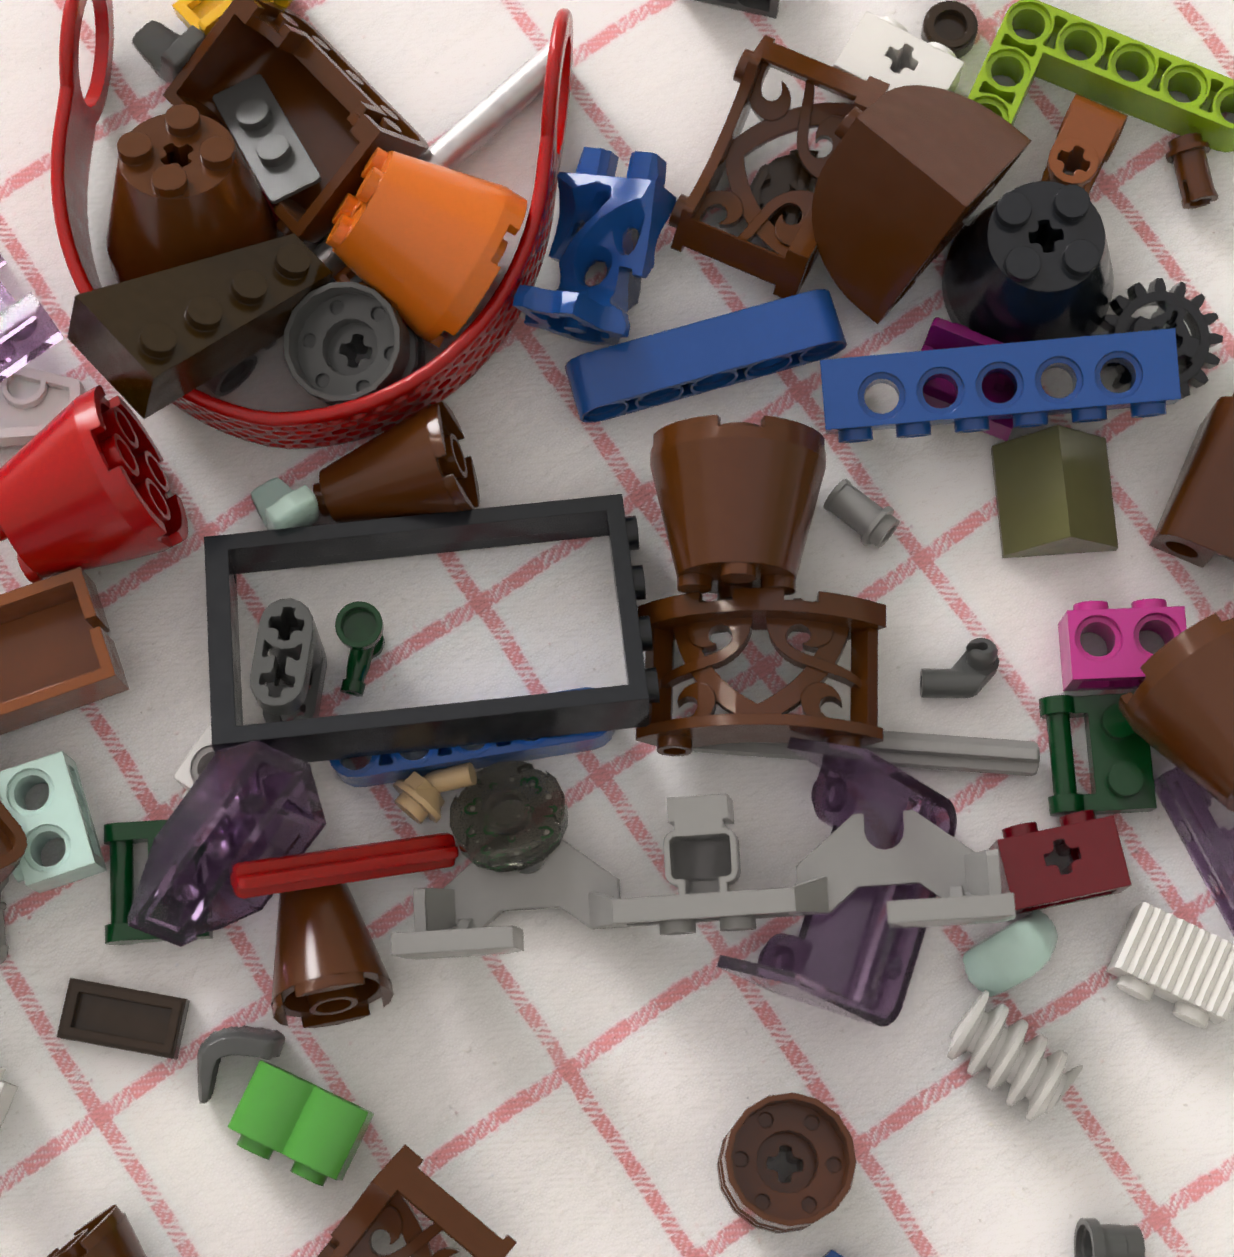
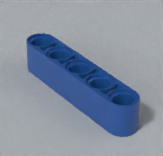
(705, 356)
(394, 767)

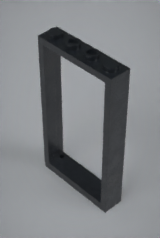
(435, 724)

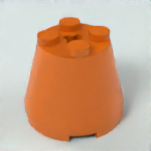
(425, 238)

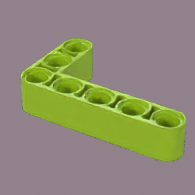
(1098, 75)

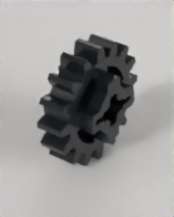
(1171, 313)

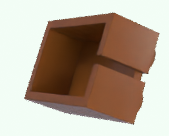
(54, 650)

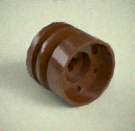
(812, 1140)

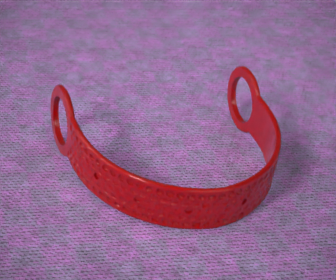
(363, 416)

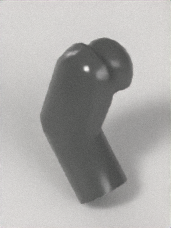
(966, 676)

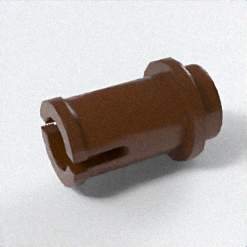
(1192, 170)

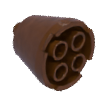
(182, 196)
(737, 500)
(1189, 705)

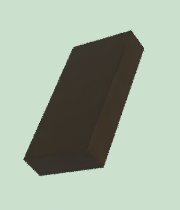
(123, 1018)

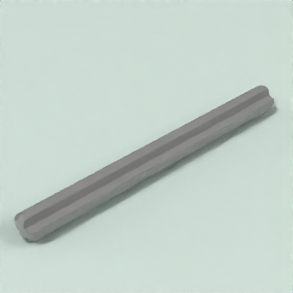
(921, 751)

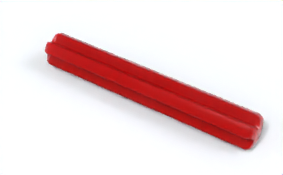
(343, 865)

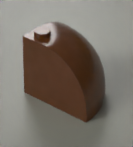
(904, 187)

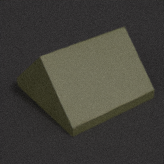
(1054, 494)

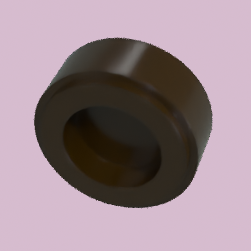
(951, 26)

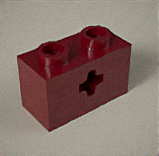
(1094, 870)

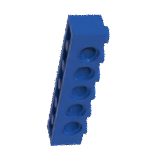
(1146, 354)

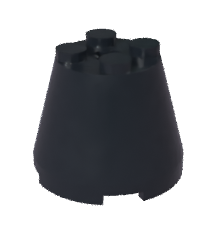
(1031, 266)

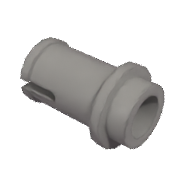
(862, 514)

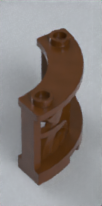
(792, 245)
(827, 621)
(387, 1208)

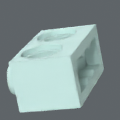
(62, 816)

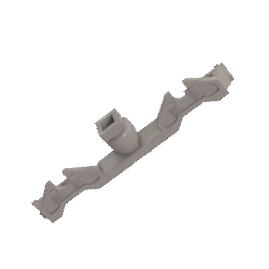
(703, 863)

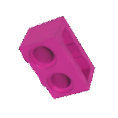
(1121, 634)

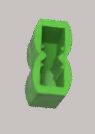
(299, 1122)

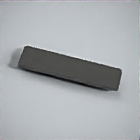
(266, 139)

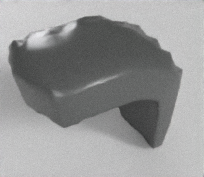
(165, 49)
(233, 1041)

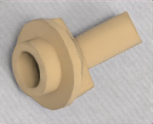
(421, 795)

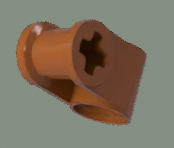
(1083, 143)

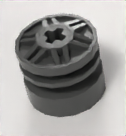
(336, 326)

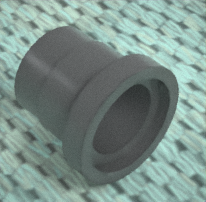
(1107, 1240)

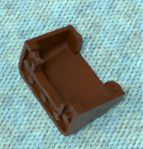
(319, 91)

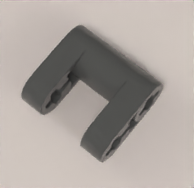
(295, 657)

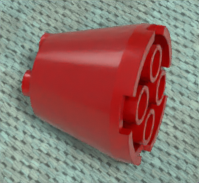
(88, 492)

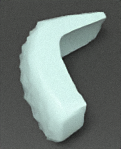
(284, 507)
(1011, 954)

